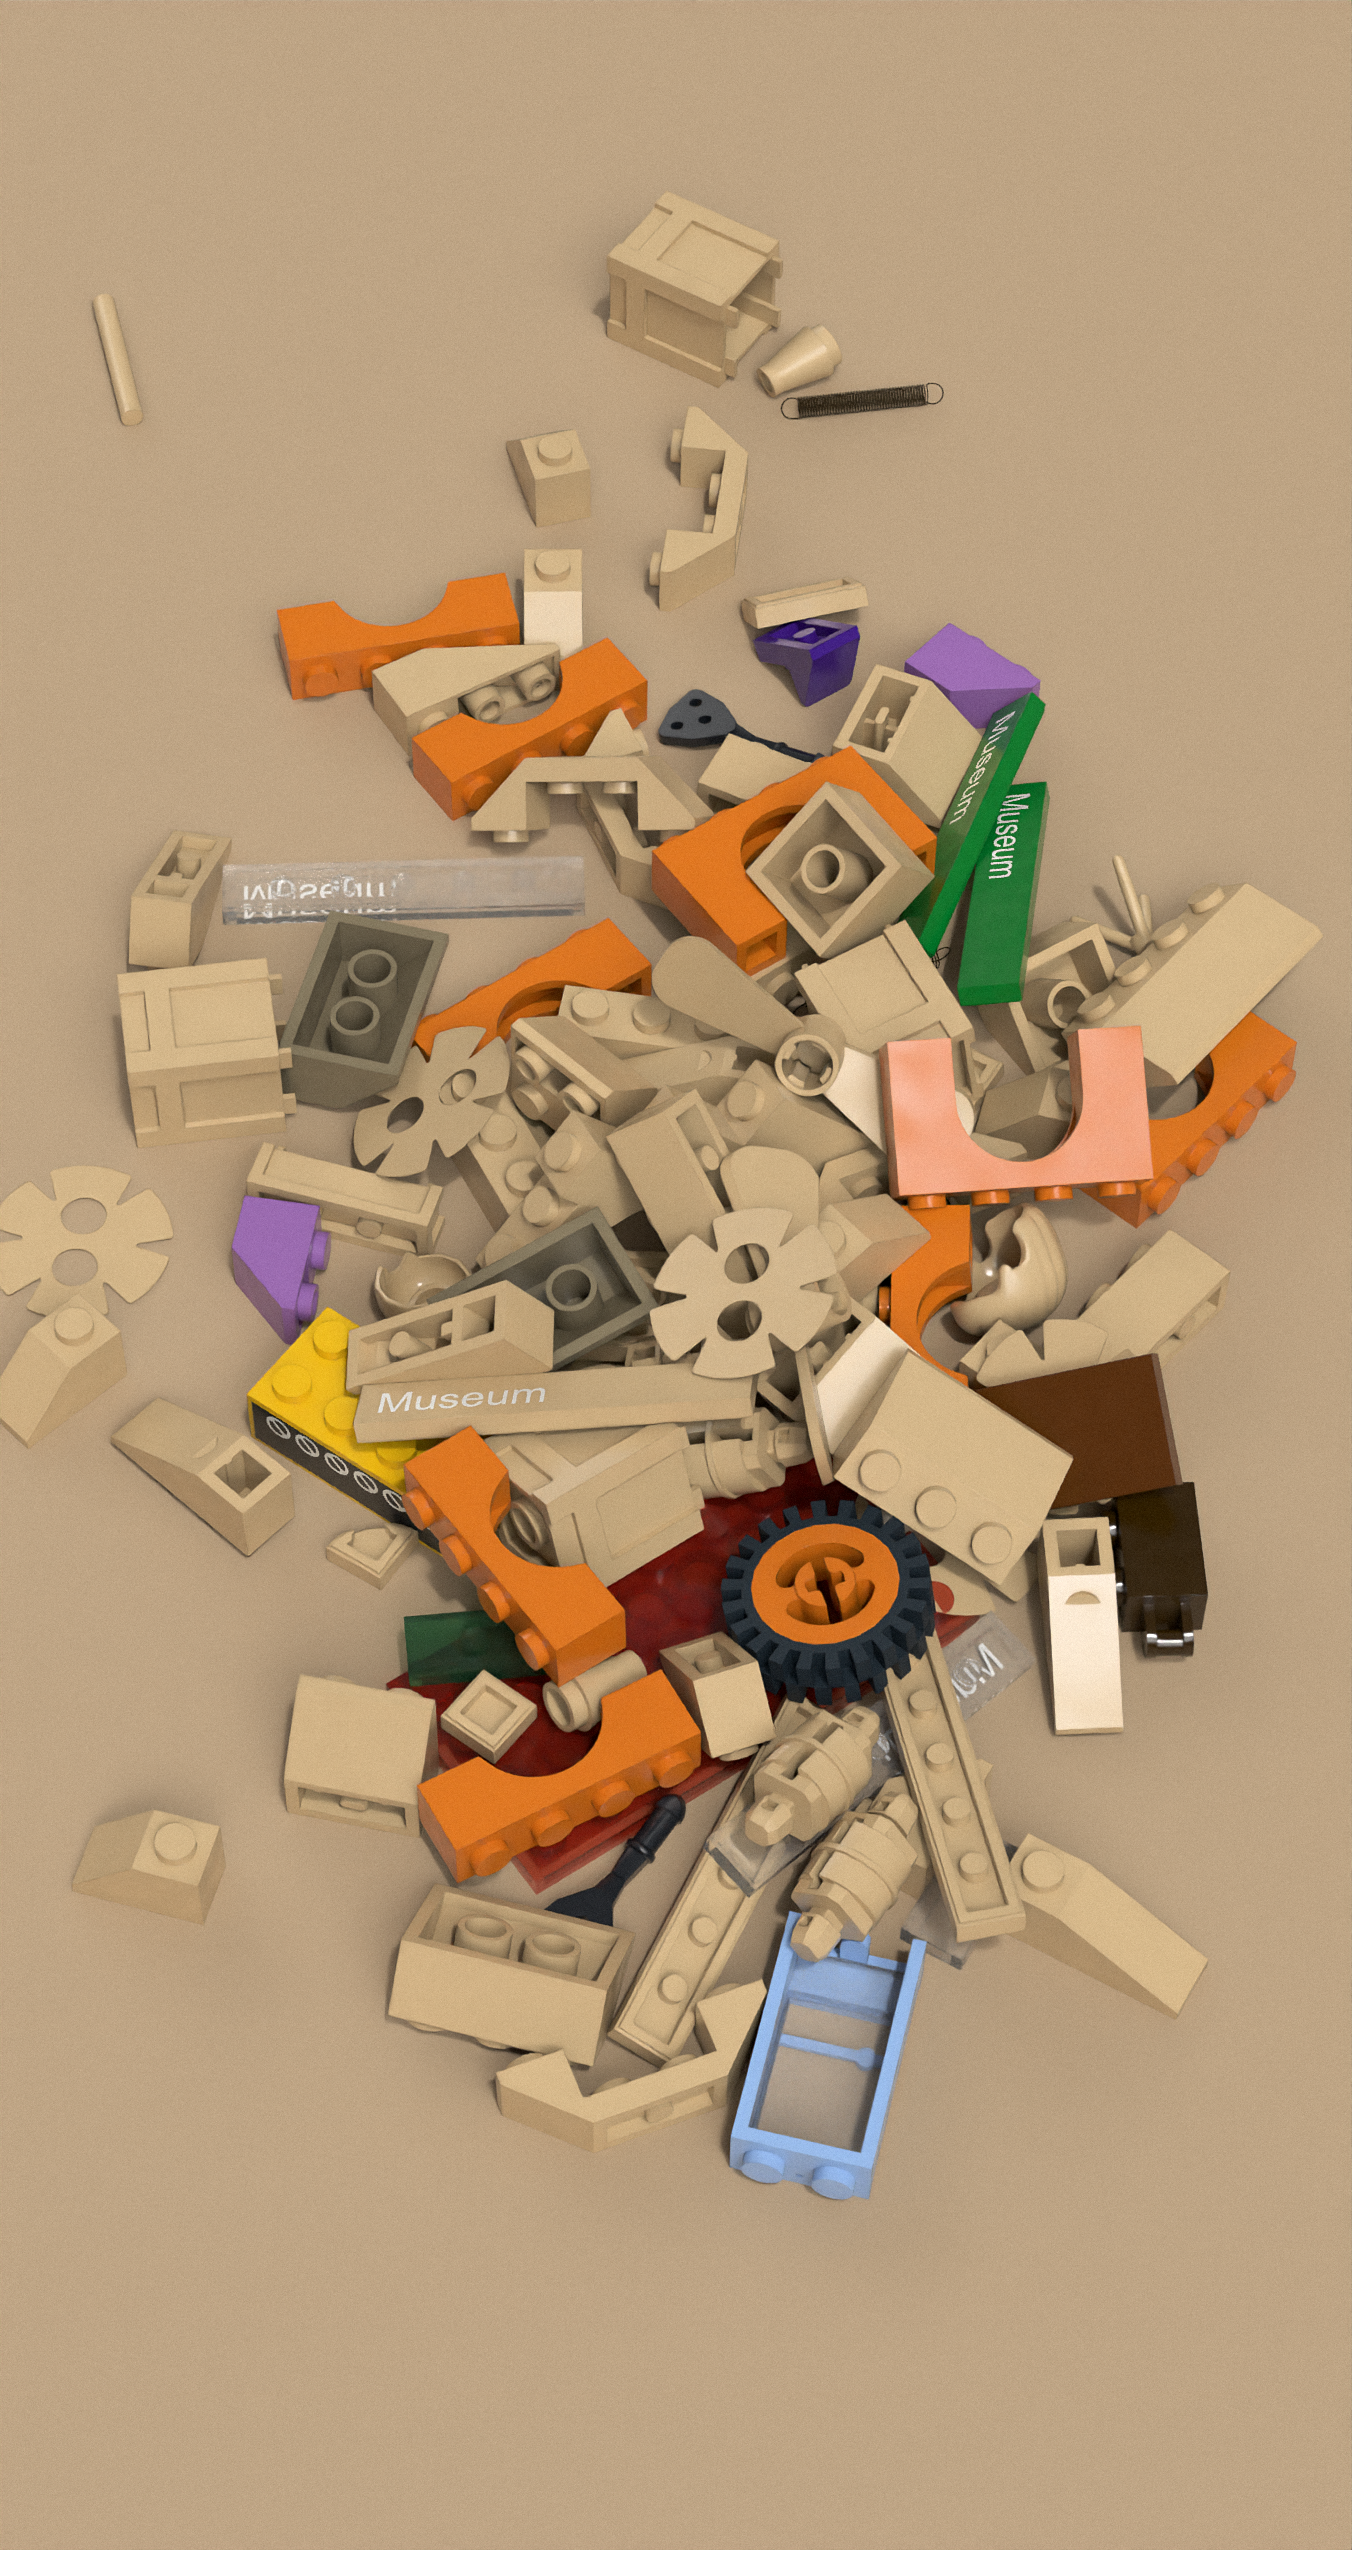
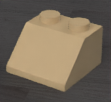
(1061, 973)

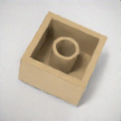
(839, 872)

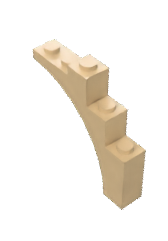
(585, 1173)

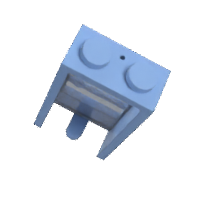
(825, 2067)

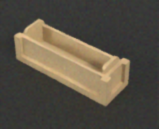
(353, 1202)

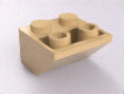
(911, 740)
(567, 1070)
(848, 1371)
(360, 1754)

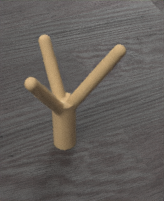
(1138, 909)

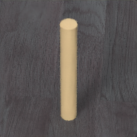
(117, 360)

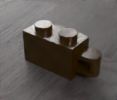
(1159, 1568)

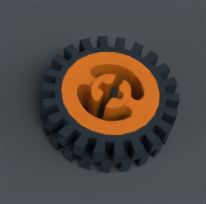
(874, 1582)

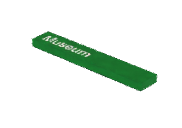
(973, 817)
(1004, 900)

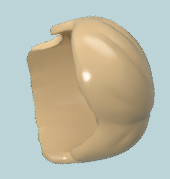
(1020, 1276)

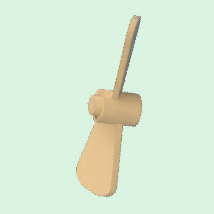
(713, 989)
(787, 1182)

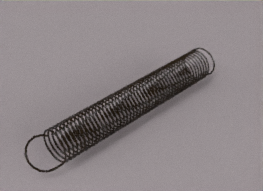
(864, 402)

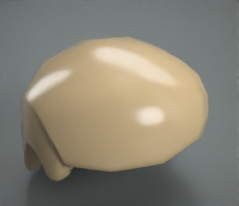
(416, 1281)

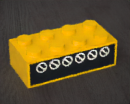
(309, 1419)

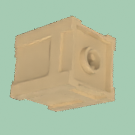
(693, 289)
(888, 995)
(204, 1052)
(598, 1496)

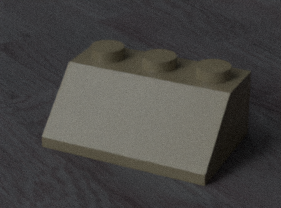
(359, 1008)
(580, 1276)

